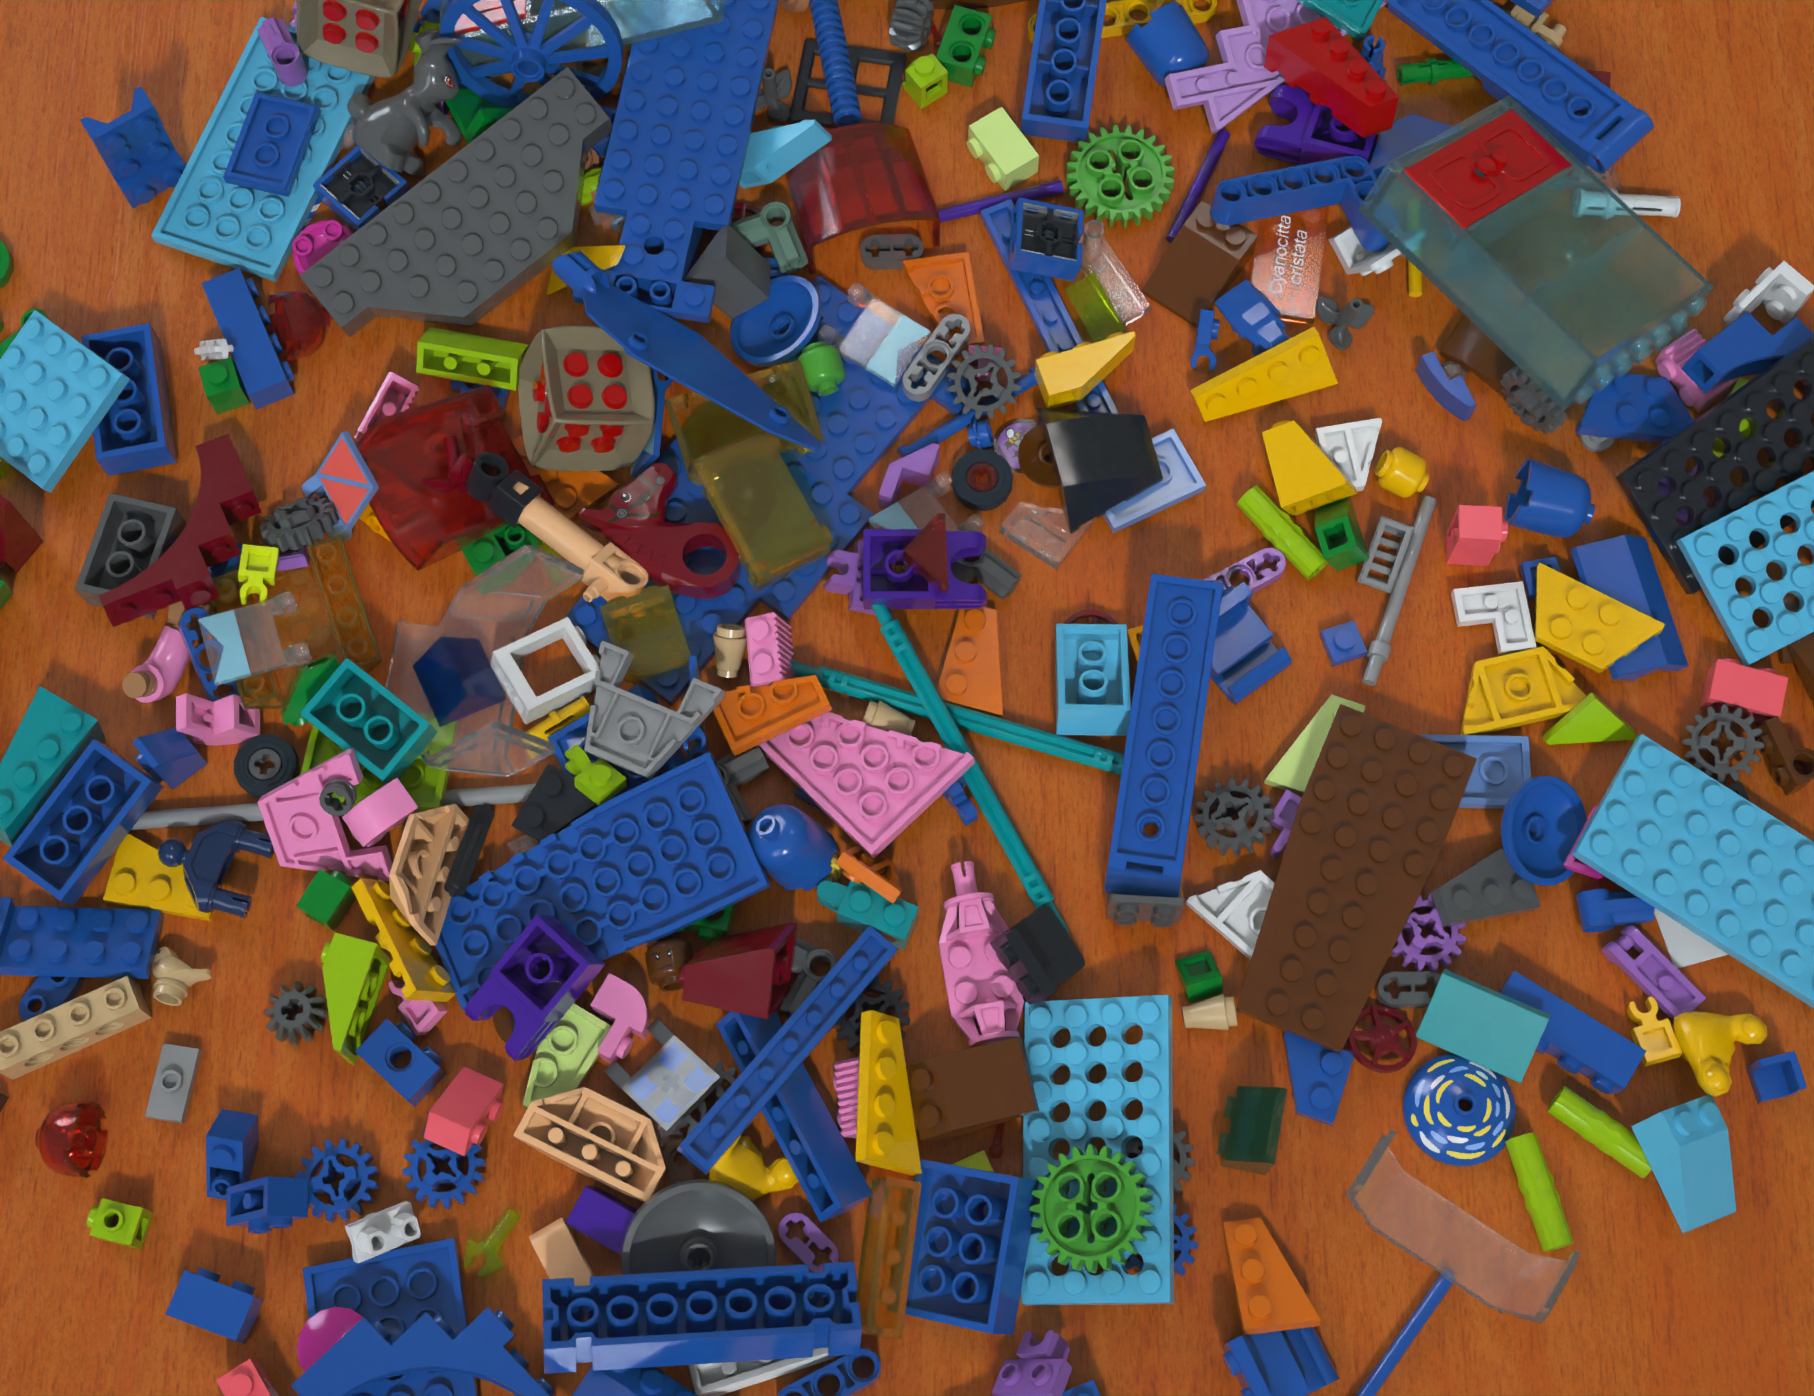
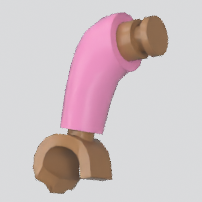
(167, 661)

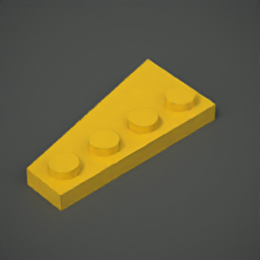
(884, 1109)

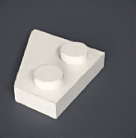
(1351, 447)

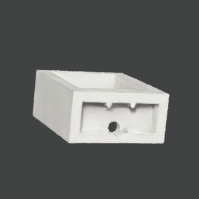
(518, 689)

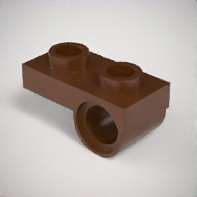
(1783, 755)

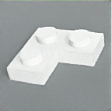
(1501, 605)

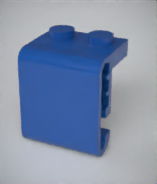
(1243, 647)
(1280, 1363)

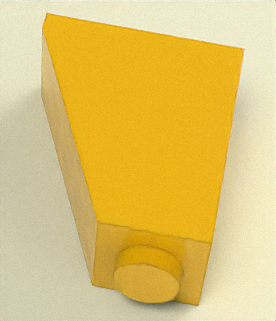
(1302, 470)

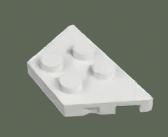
(1236, 909)

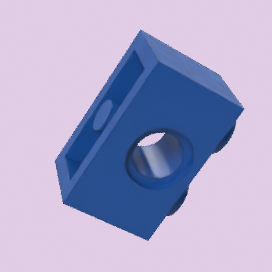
(384, 1047)

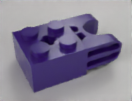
(1312, 132)
(910, 590)
(526, 989)

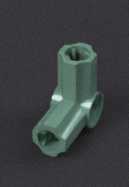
(782, 238)

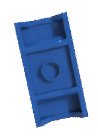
(137, 151)

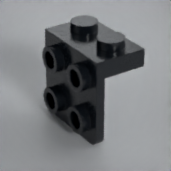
(1038, 954)

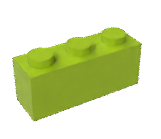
(470, 358)

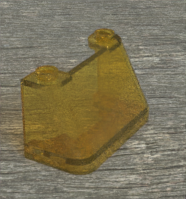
(704, 425)
(761, 508)

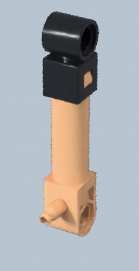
(519, 501)

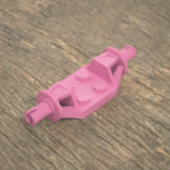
(971, 970)

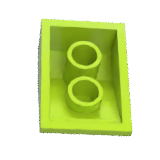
(353, 982)

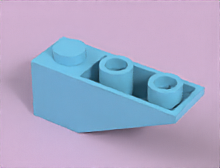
(779, 150)

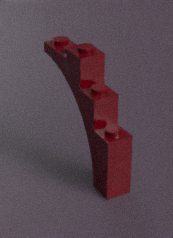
(205, 541)

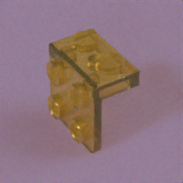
(649, 630)

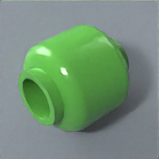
(822, 368)

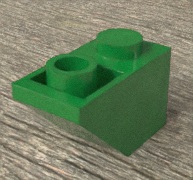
(1340, 534)
(496, 546)
(305, 686)

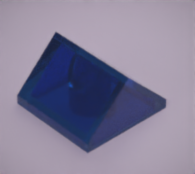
(457, 679)

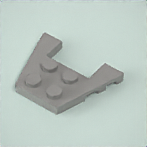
(635, 730)

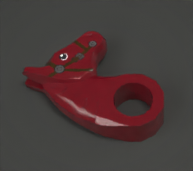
(637, 526)

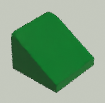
(1199, 976)

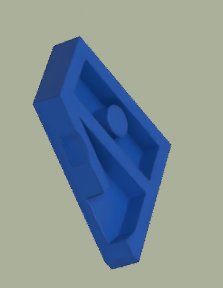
(1316, 1078)

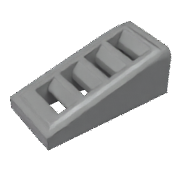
(1397, 529)

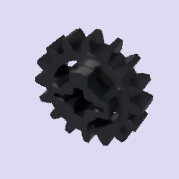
(883, 1004)

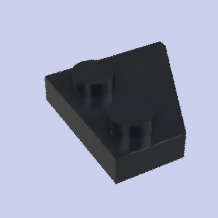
(552, 805)

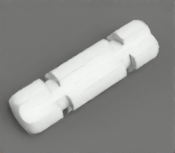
(213, 349)

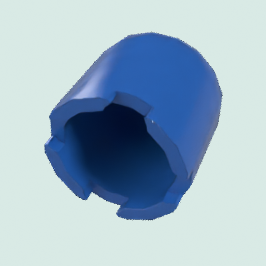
(1168, 43)
(1549, 501)
(792, 847)

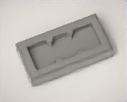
(173, 1083)

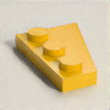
(145, 883)

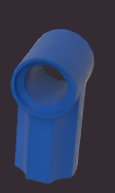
(1605, 910)

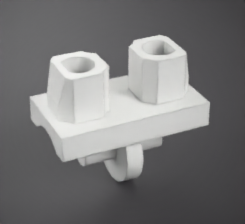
(382, 1231)

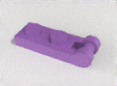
(1653, 973)

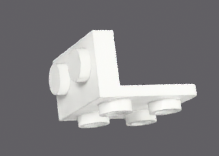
(1358, 259)

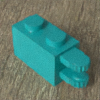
(863, 907)

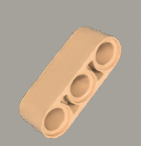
(561, 1253)

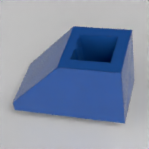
(168, 756)
(230, 1151)

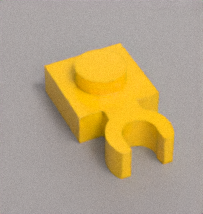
(1653, 1035)

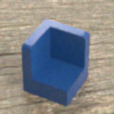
(1776, 1077)

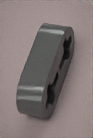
(891, 250)
(1406, 980)

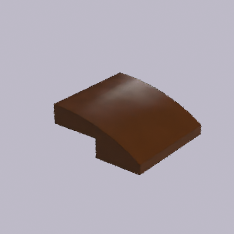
(1477, 353)

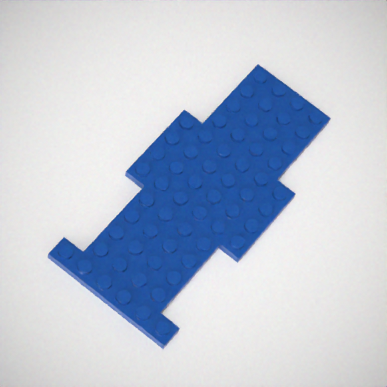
(857, 431)

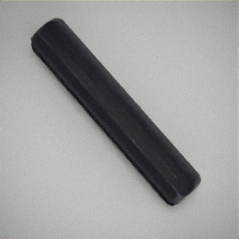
(469, 851)

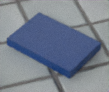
(272, 144)

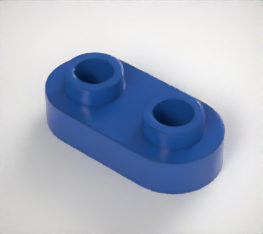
(50, 993)

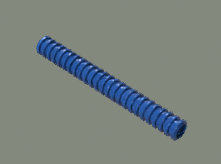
(835, 62)

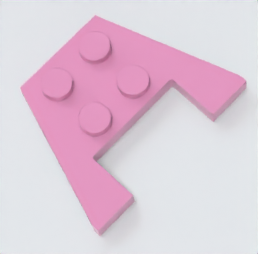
(308, 835)

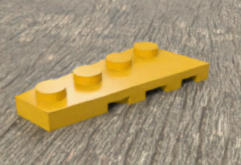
(1272, 376)
(411, 953)

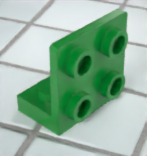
(474, 113)

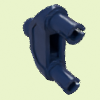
(209, 861)

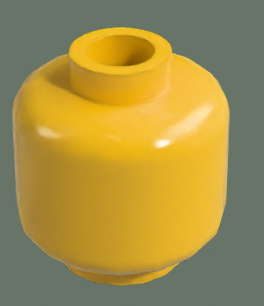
(1402, 472)

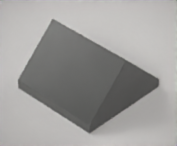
(736, 272)

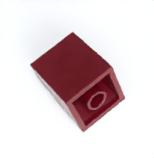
(743, 971)

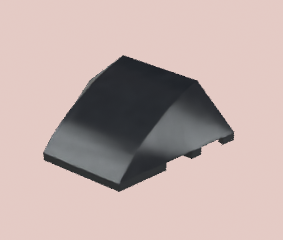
(1098, 460)

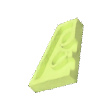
(1299, 761)
(565, 1055)

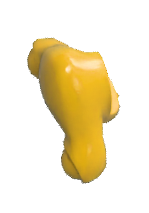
(1709, 1044)
(745, 1170)

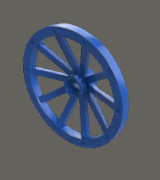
(530, 54)

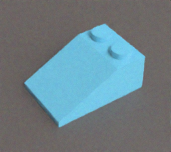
(1092, 679)
(1691, 1160)

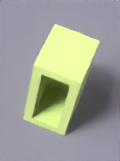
(1002, 149)

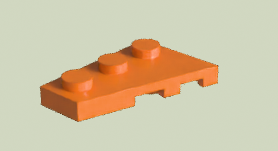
(947, 288)

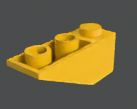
(1075, 372)

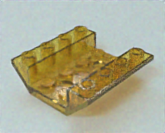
(327, 619)

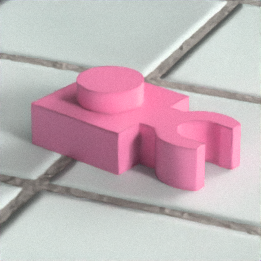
(419, 1014)

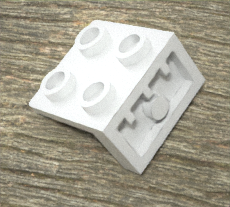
(1778, 291)

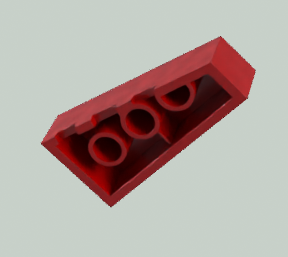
(1333, 75)

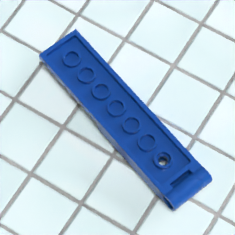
(1518, 63)
(1164, 737)
(77, 941)

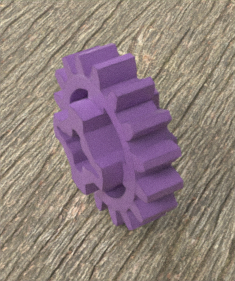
(1436, 940)

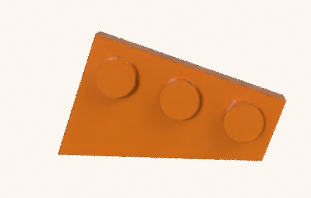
(571, 488)
(973, 663)
(763, 712)
(1263, 1282)

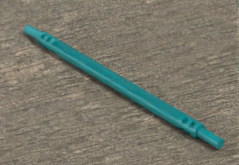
(966, 718)
(974, 777)

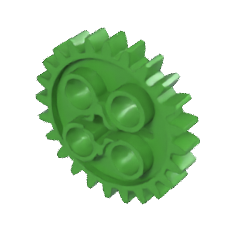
(1148, 168)
(1125, 1206)

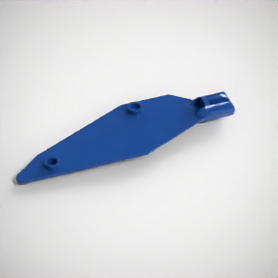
(675, 350)

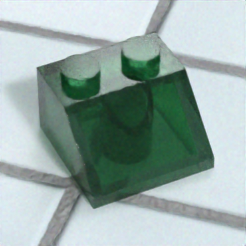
(1252, 1128)

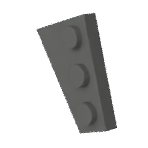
(1484, 893)

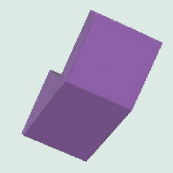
(914, 468)

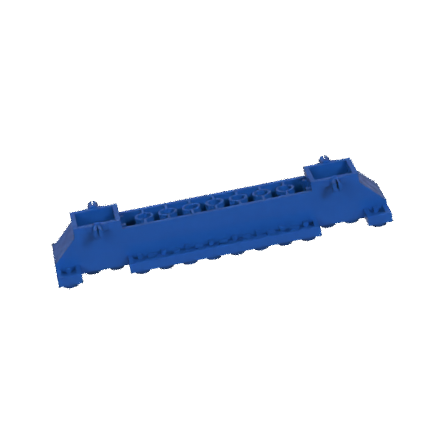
(682, 151)

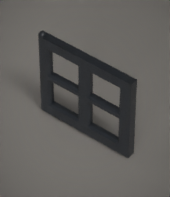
(857, 55)

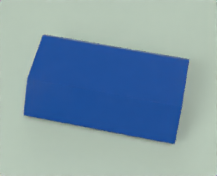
(1627, 573)

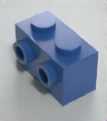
(267, 1203)
(215, 1306)

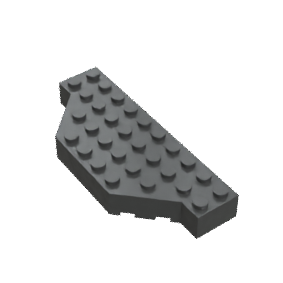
(474, 222)

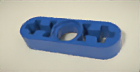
(191, 635)

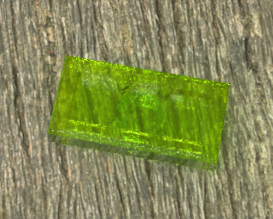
(1095, 308)

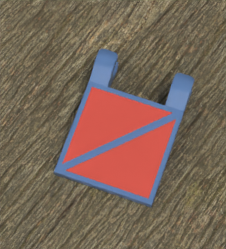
(345, 482)

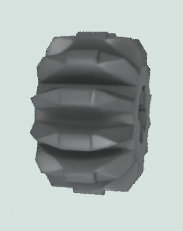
(911, 24)
(289, 1003)

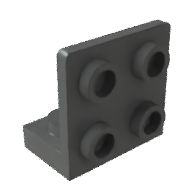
(1132, 908)

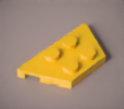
(1587, 622)
(1517, 692)

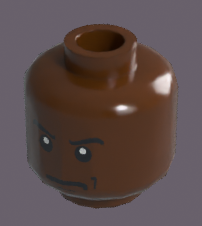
(666, 960)

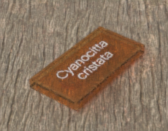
(1290, 262)

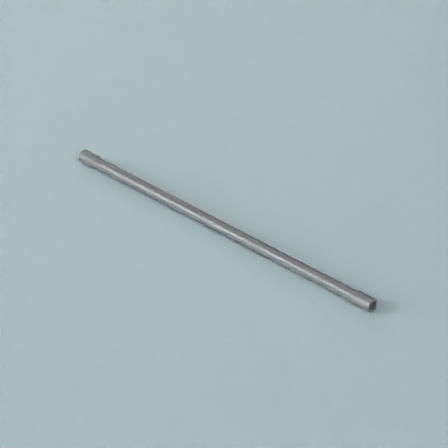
(251, 812)

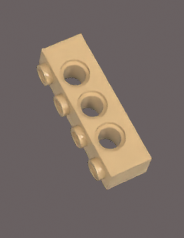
(71, 1027)

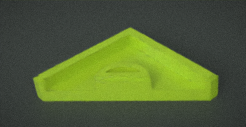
(1589, 722)

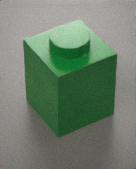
(223, 385)
(327, 899)

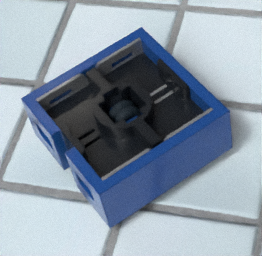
(359, 188)
(1046, 239)

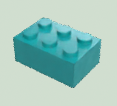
(370, 719)

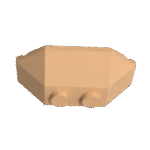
(423, 867)
(596, 1140)

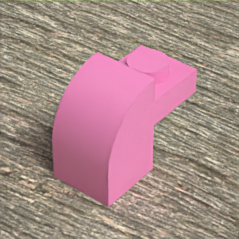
(217, 721)
(380, 813)
(628, 1012)

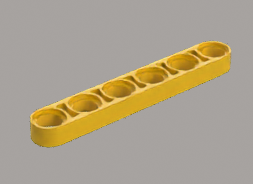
(1124, 23)

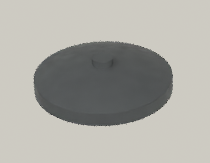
(697, 1228)

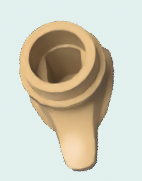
(174, 977)

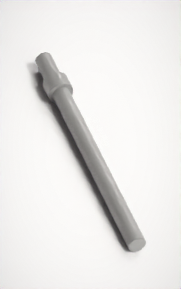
(1380, 648)

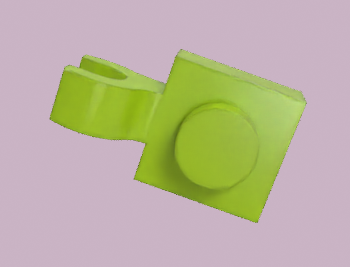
(595, 780)

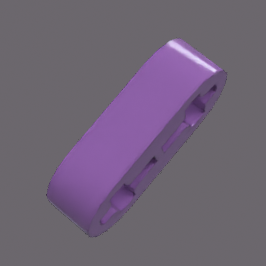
(815, 1237)

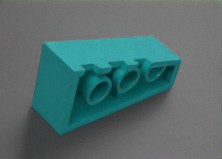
(40, 757)

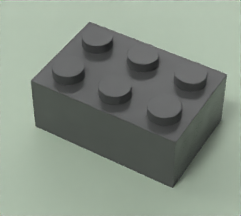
(126, 543)

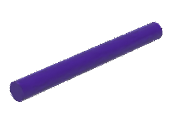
(1199, 182)
(975, 207)

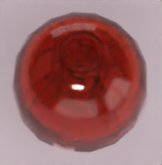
(298, 323)
(73, 1138)

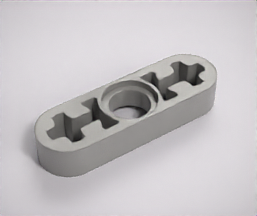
(936, 372)

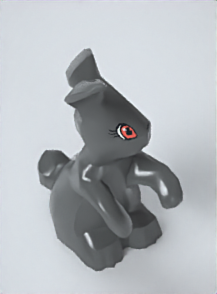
(401, 122)

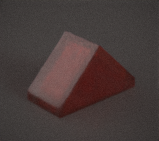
(929, 553)

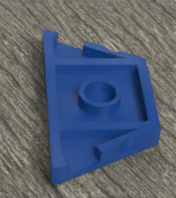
(1635, 410)

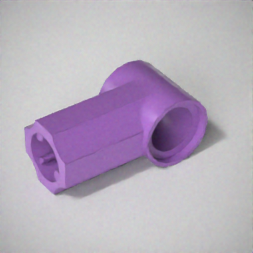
(283, 52)

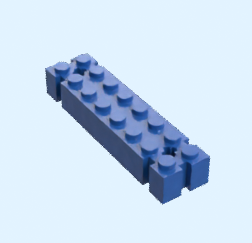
(700, 1317)

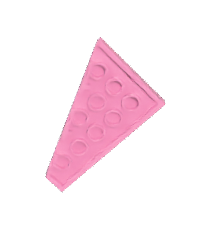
(865, 776)

